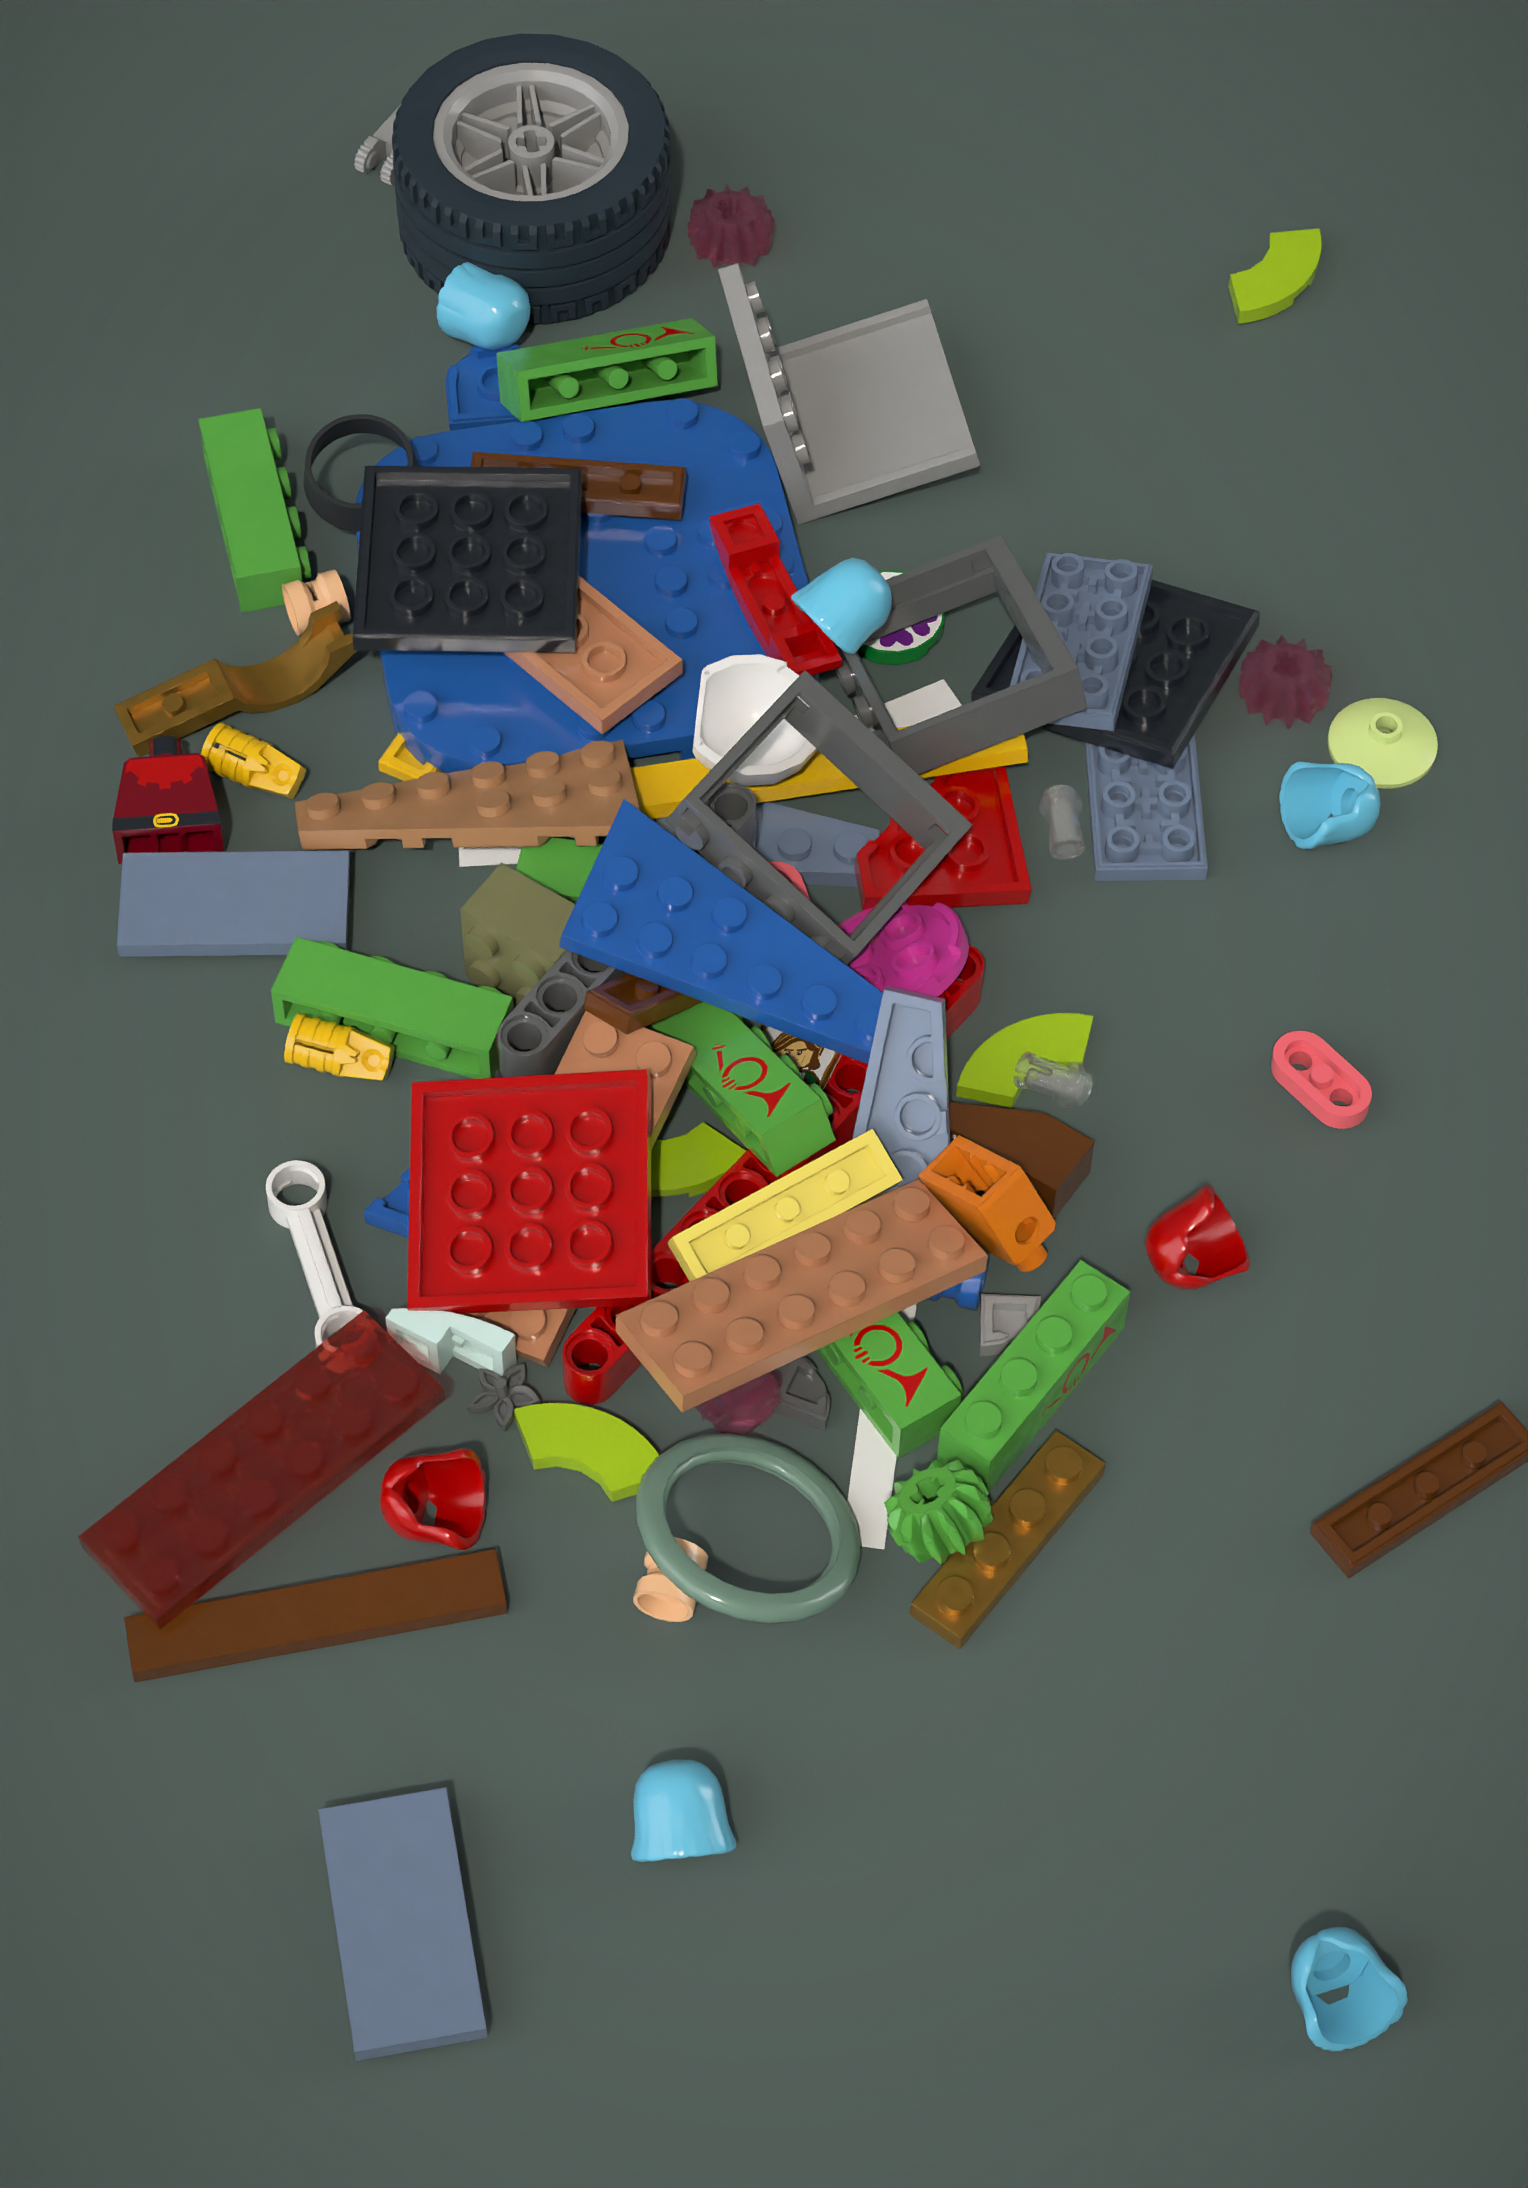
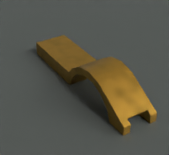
(221, 689)

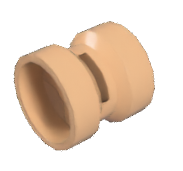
(308, 597)
(659, 1596)

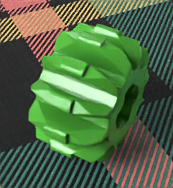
(938, 1511)

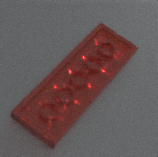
(261, 1469)

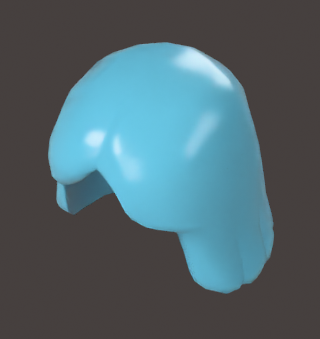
(482, 308)
(847, 602)
(1316, 791)
(679, 1813)
(1340, 1959)

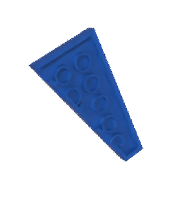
(696, 931)

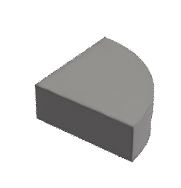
(1003, 1319)

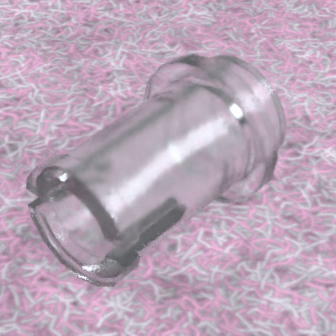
(1062, 809)
(1065, 1083)

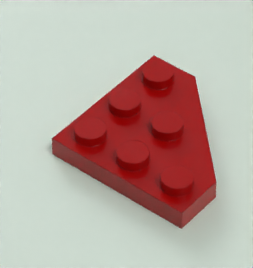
(979, 870)

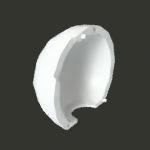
(731, 701)

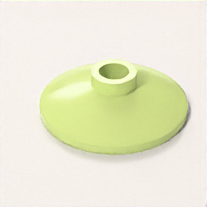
(1389, 758)

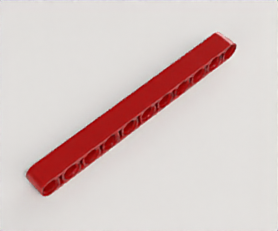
(596, 1336)

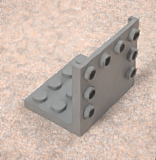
(852, 406)

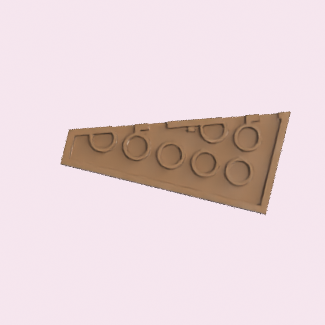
(480, 805)

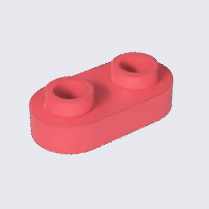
(1325, 1080)

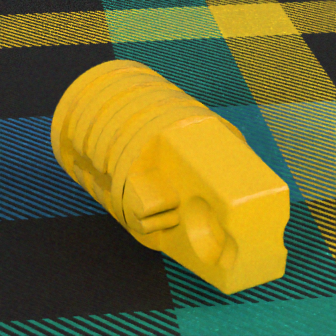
(264, 765)
(337, 1049)

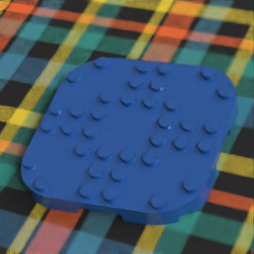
(658, 571)

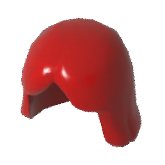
(1204, 1231)
(448, 1481)

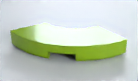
(1279, 277)
(992, 1067)
(691, 1162)
(586, 1442)

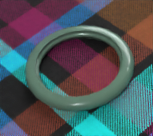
(708, 1589)

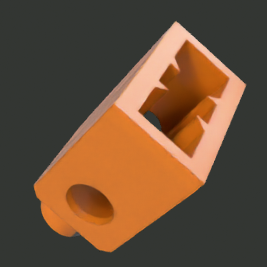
(1010, 1215)

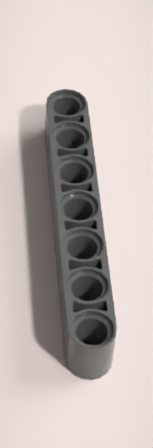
(565, 985)

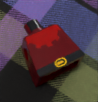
(166, 803)

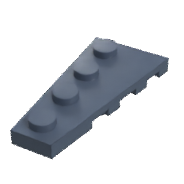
(811, 843)
(907, 1082)

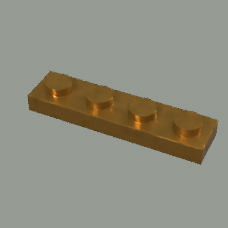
(1023, 1524)

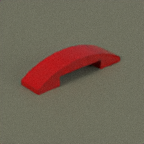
(764, 591)

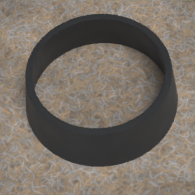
(333, 511)

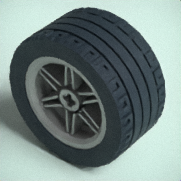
(537, 169)

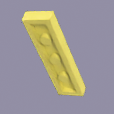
(788, 1206)

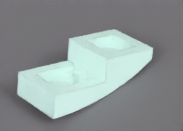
(439, 1335)

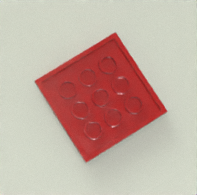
(530, 1193)

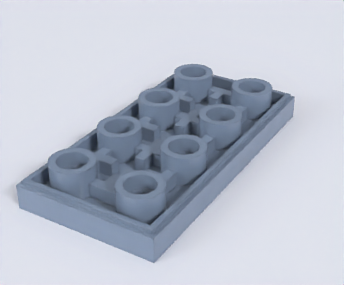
(1098, 616)
(1145, 817)
(231, 902)
(402, 1924)

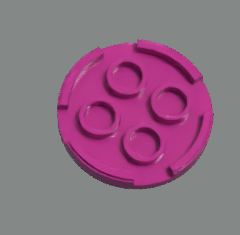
(914, 950)

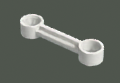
(312, 1245)

